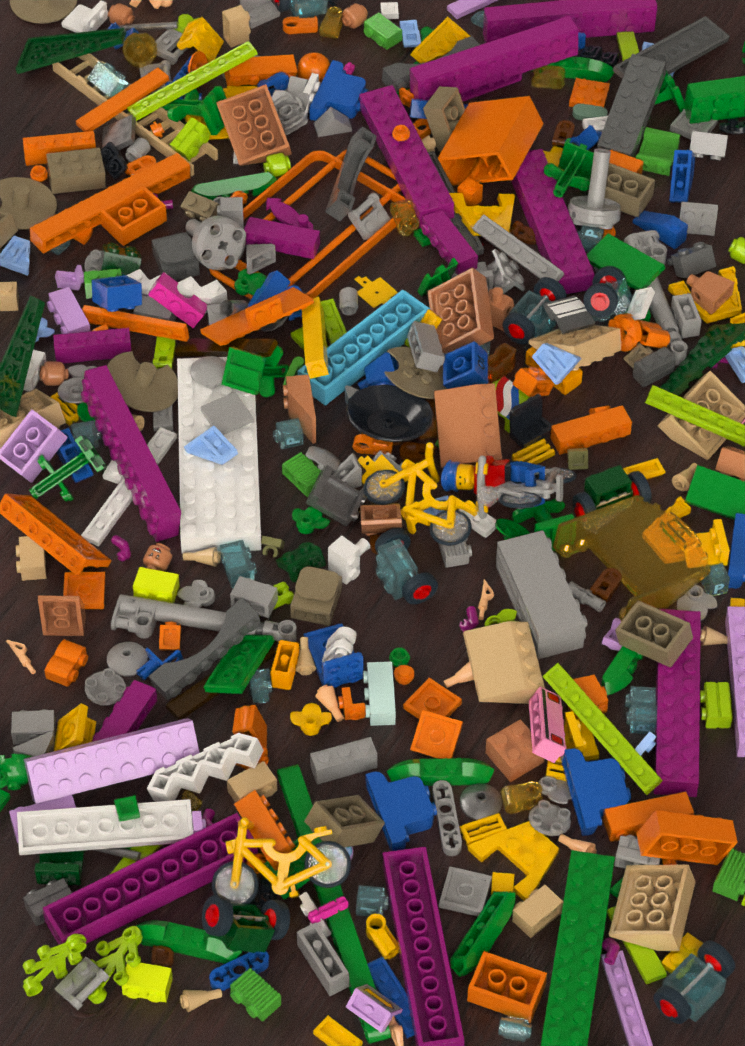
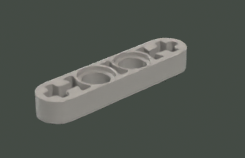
(449, 817)

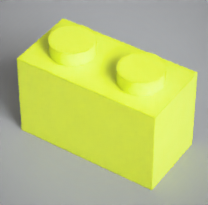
(156, 585)
(148, 982)

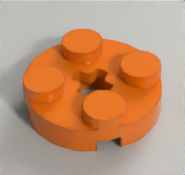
(633, 329)

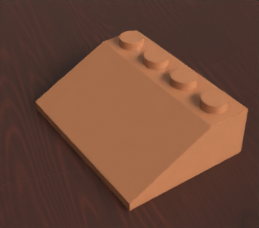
(253, 126)
(463, 310)
(467, 424)

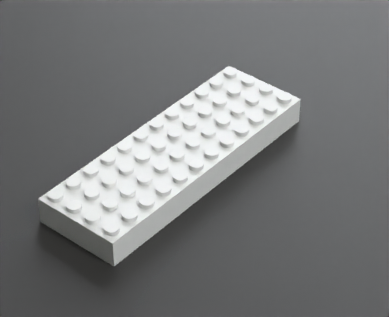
(215, 499)

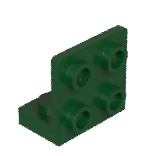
(126, 259)
(58, 866)

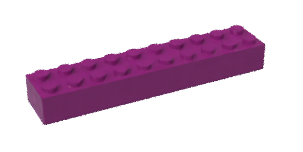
(591, 17)
(497, 59)
(406, 158)
(552, 223)
(131, 454)
(679, 716)
(144, 884)
(422, 948)

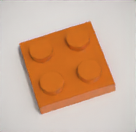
(589, 93)
(88, 586)
(432, 698)
(436, 735)

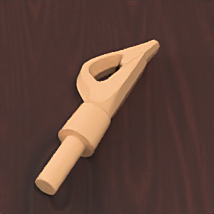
(484, 599)
(26, 662)
(396, 1032)

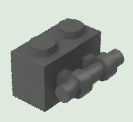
(692, 260)

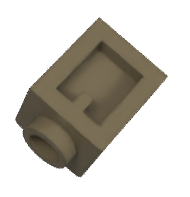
(636, 354)

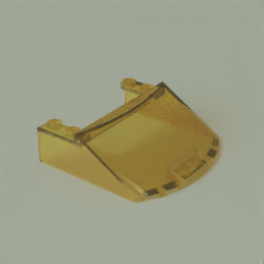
(648, 546)

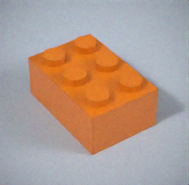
(133, 215)
(506, 986)

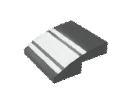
(569, 314)

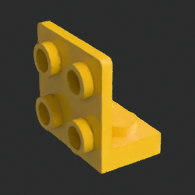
(202, 37)
(715, 544)

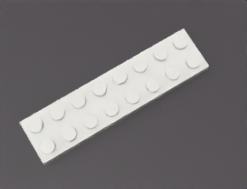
(99, 827)

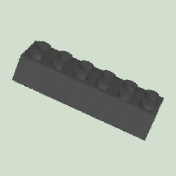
(633, 105)

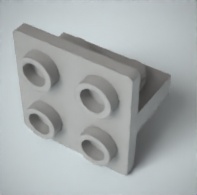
(505, 272)

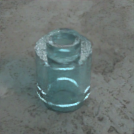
(515, 1028)

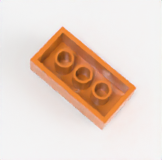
(686, 837)

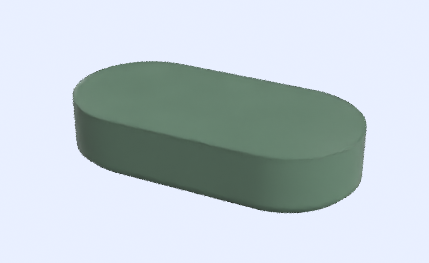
(585, 111)

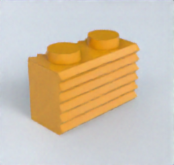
(284, 665)

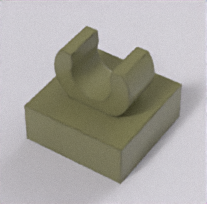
(577, 458)
(272, 543)

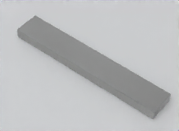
(516, 249)

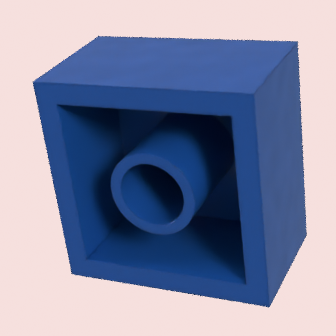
(117, 292)
(465, 366)

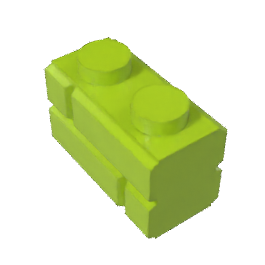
(190, 139)
(717, 705)

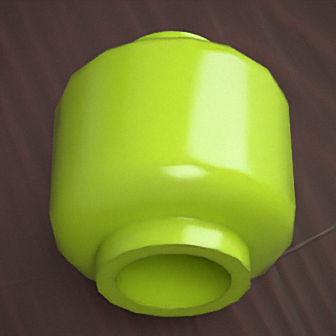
(277, 164)
(737, 250)

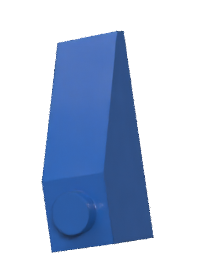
(682, 175)
(670, 228)

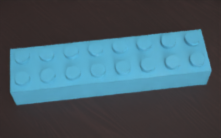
(364, 343)

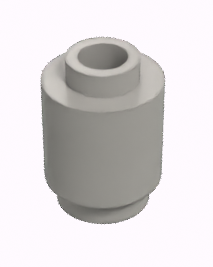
(138, 149)
(348, 300)

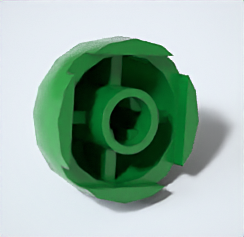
(15, 770)

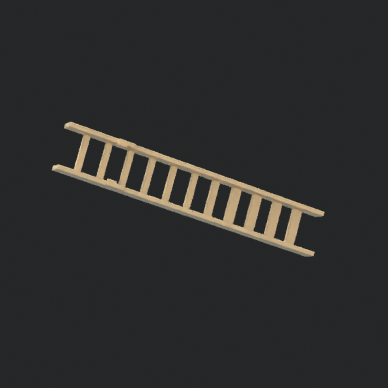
(161, 145)

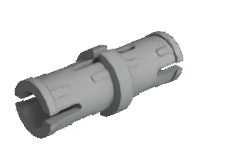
(586, 597)

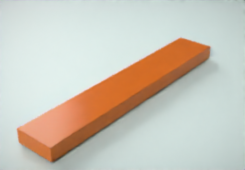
(122, 100)
(137, 323)

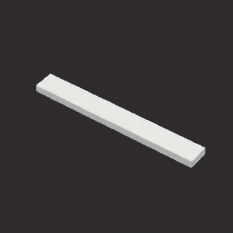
(121, 497)

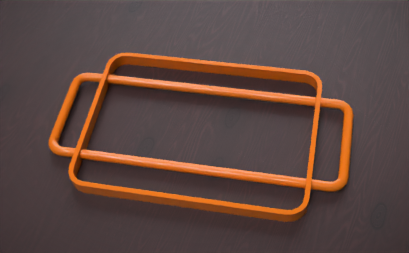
(333, 162)

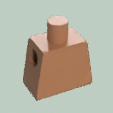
(710, 290)
(499, 306)

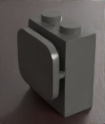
(175, 256)

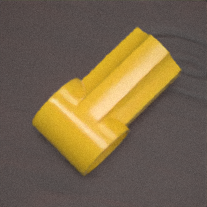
(381, 937)

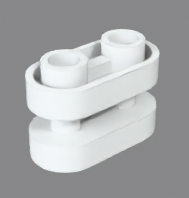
(340, 644)

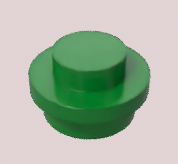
(399, 657)

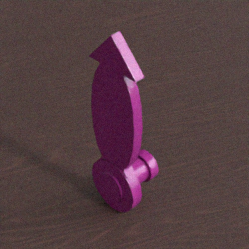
(287, 214)

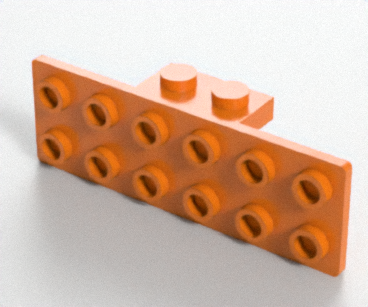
(257, 316)

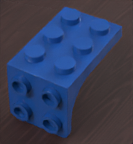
(338, 670)

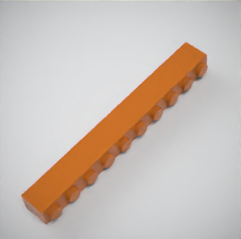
(86, 213)

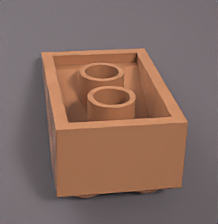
(300, 403)
(380, 518)
(62, 615)

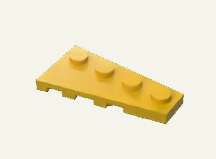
(439, 42)

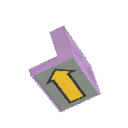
(372, 1007)

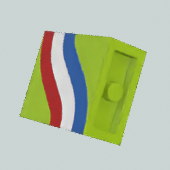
(507, 397)

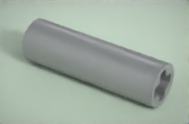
(231, 307)

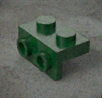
(305, 556)

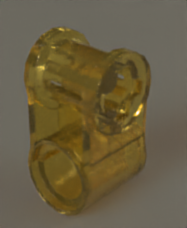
(332, 23)
(550, 77)
(404, 215)
(520, 798)

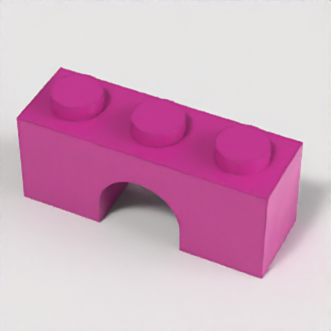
(187, 309)

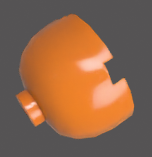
(313, 63)

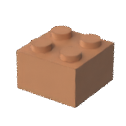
(512, 751)

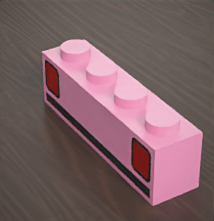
(547, 725)

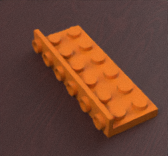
(51, 533)

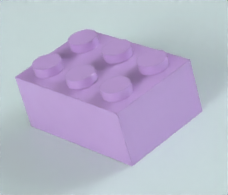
(28, 442)

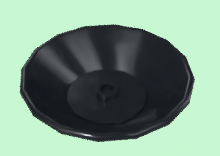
(389, 413)

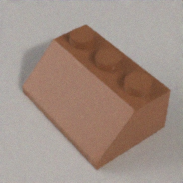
(732, 462)

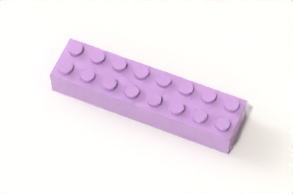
(736, 655)
(109, 760)

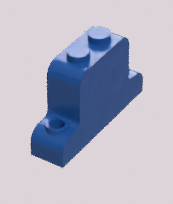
(339, 92)
(737, 555)
(593, 788)
(402, 806)

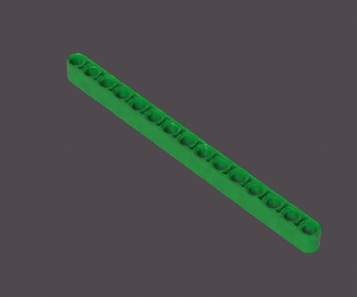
(341, 923)

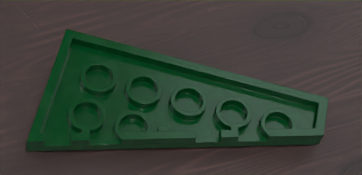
(57, 48)
(706, 353)
(18, 357)

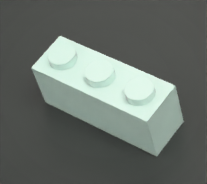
(380, 693)

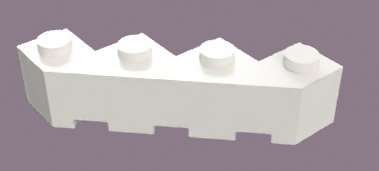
(210, 294)
(194, 770)

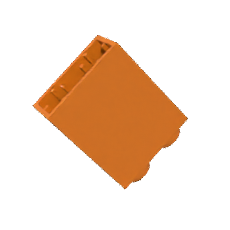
(491, 140)

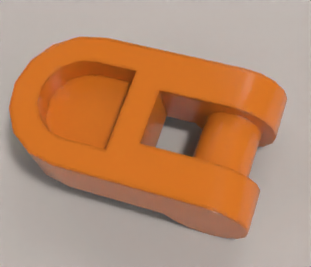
(140, 164)

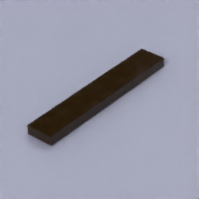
(207, 347)
(196, 696)

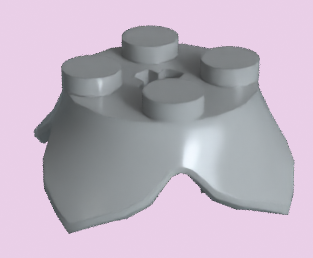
(291, 109)

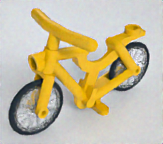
(448, 526)
(325, 865)

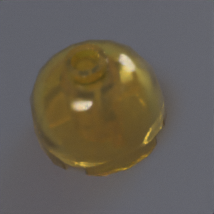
(139, 49)

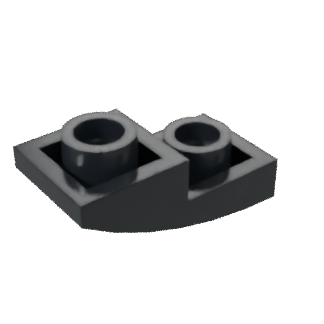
(596, 52)
(113, 160)

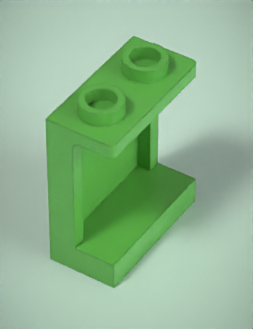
(658, 150)

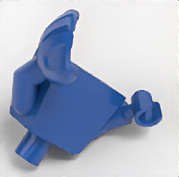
(375, 371)

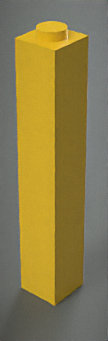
(315, 339)

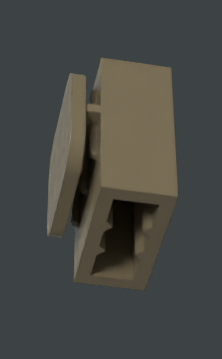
(316, 595)

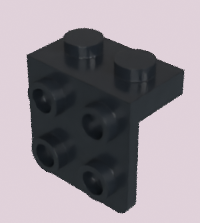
(527, 423)

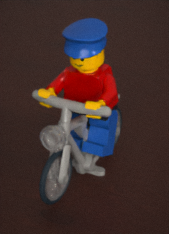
(511, 482)

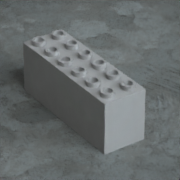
(541, 593)

